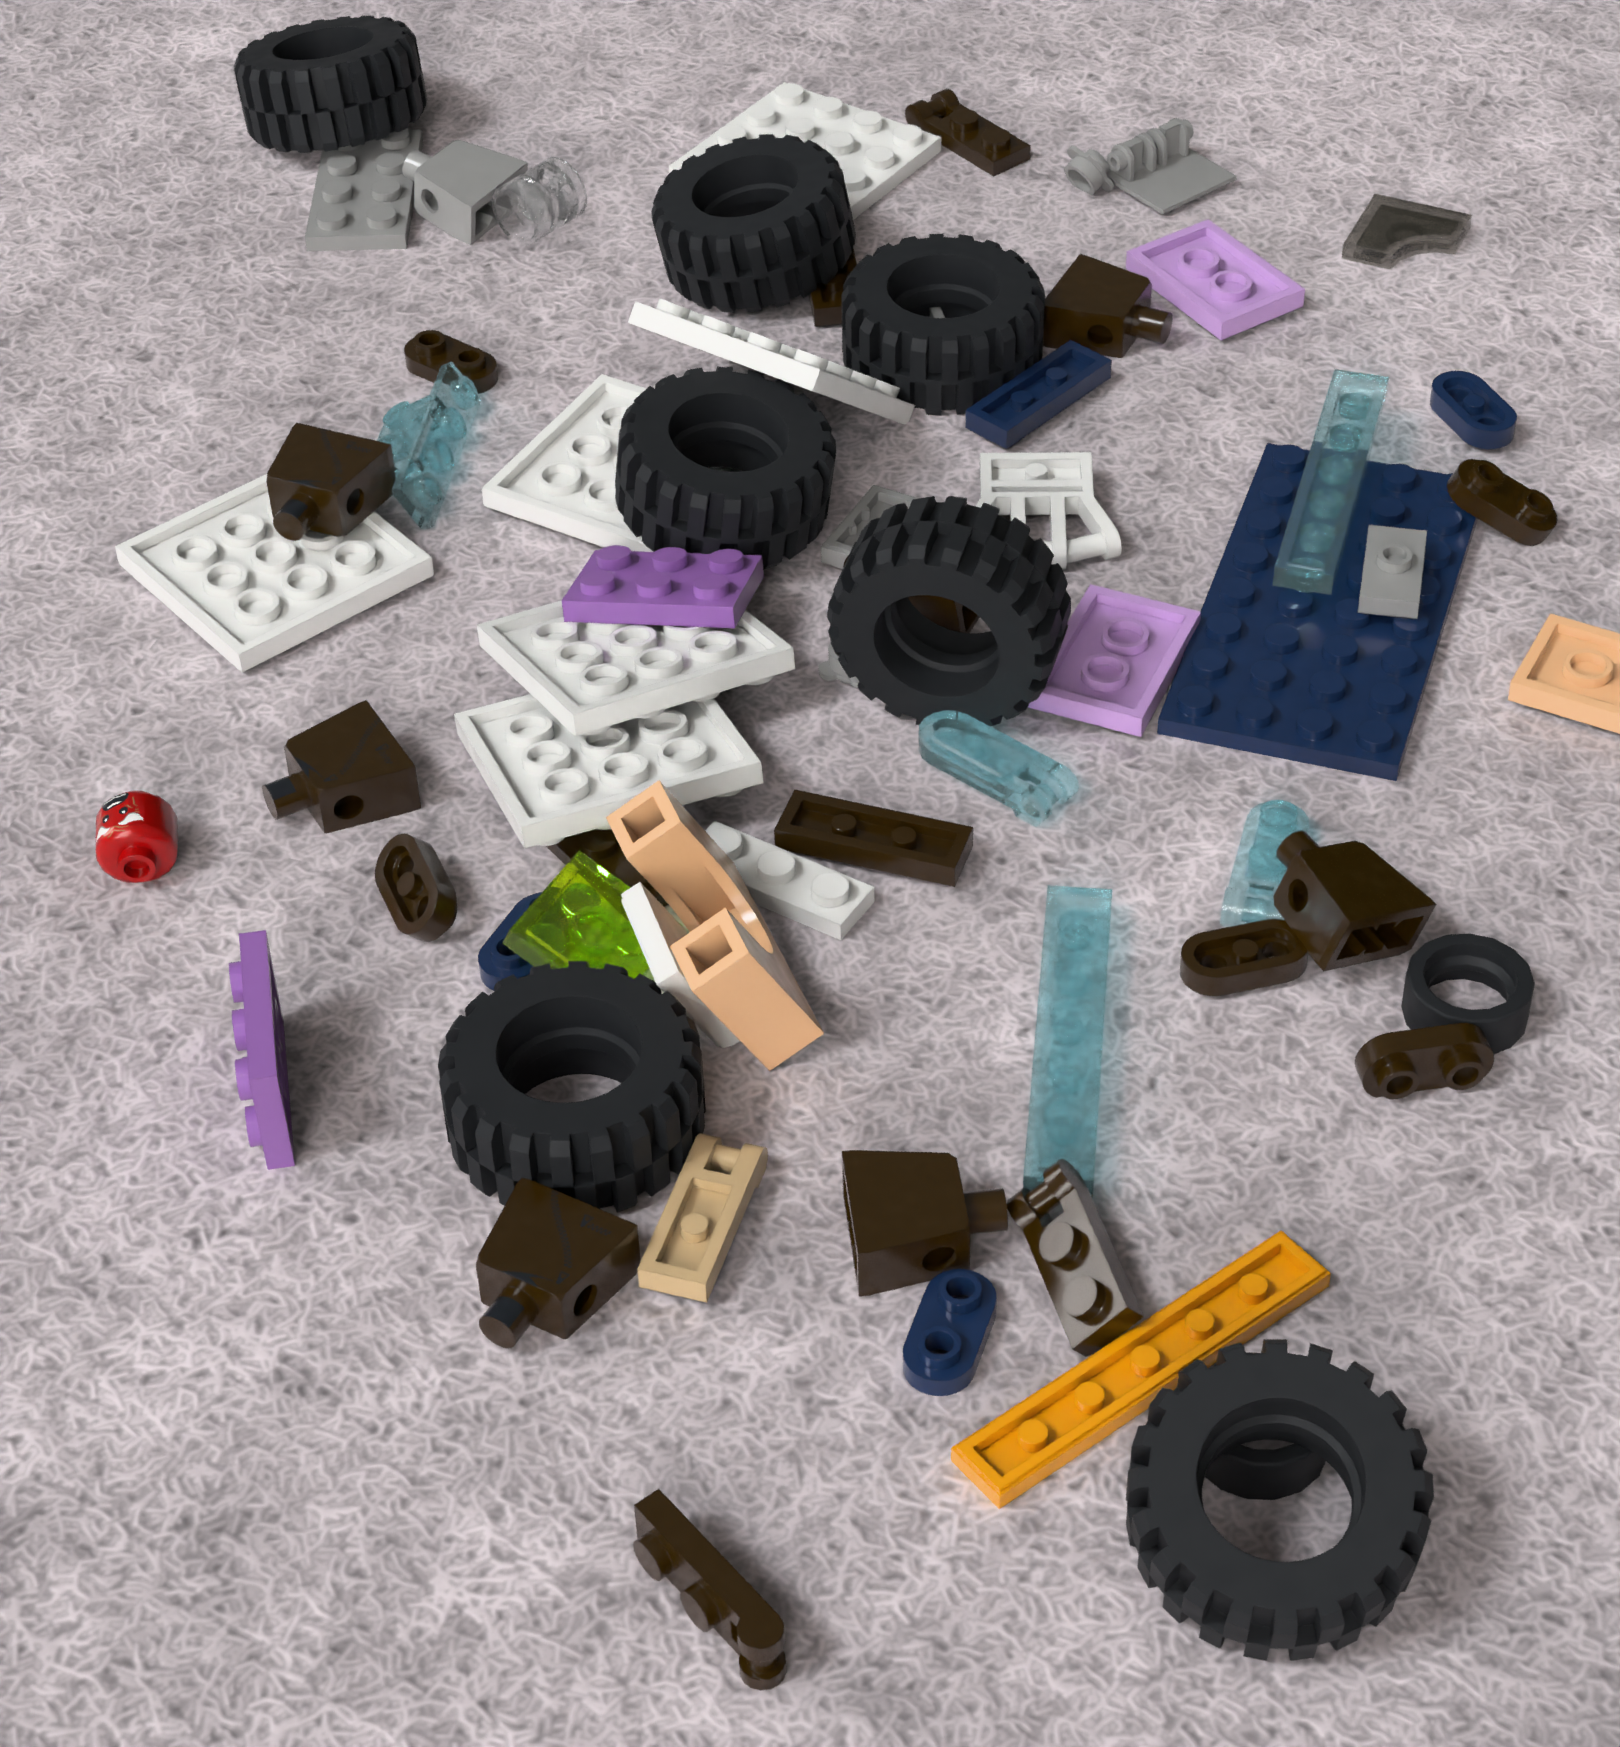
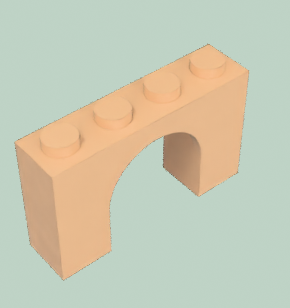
(729, 948)

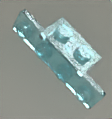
(429, 442)

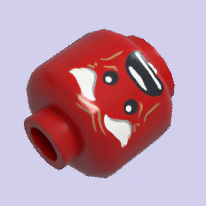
(136, 832)

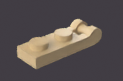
(701, 1218)

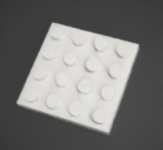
(869, 148)
(773, 358)
(570, 470)
(258, 591)
(626, 671)
(570, 783)

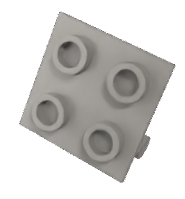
(1163, 169)

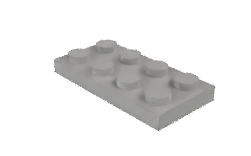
(363, 196)

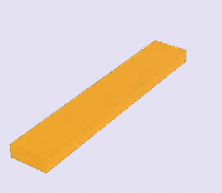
(1131, 1370)

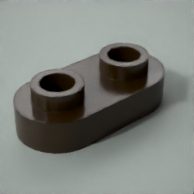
(433, 349)
(1502, 502)
(415, 888)
(1238, 959)
(1424, 1060)

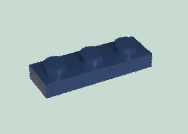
(1038, 394)

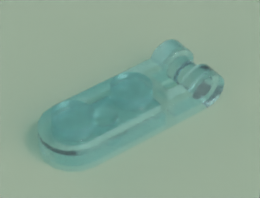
(995, 764)
(1256, 867)

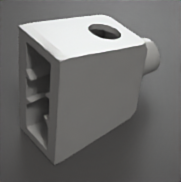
(458, 186)

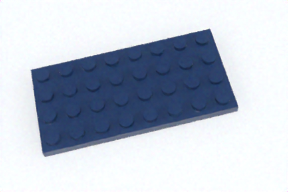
(1305, 669)

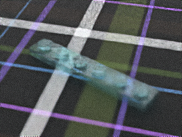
(1331, 483)
(1069, 1033)

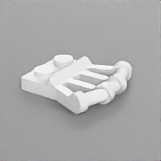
(1051, 486)

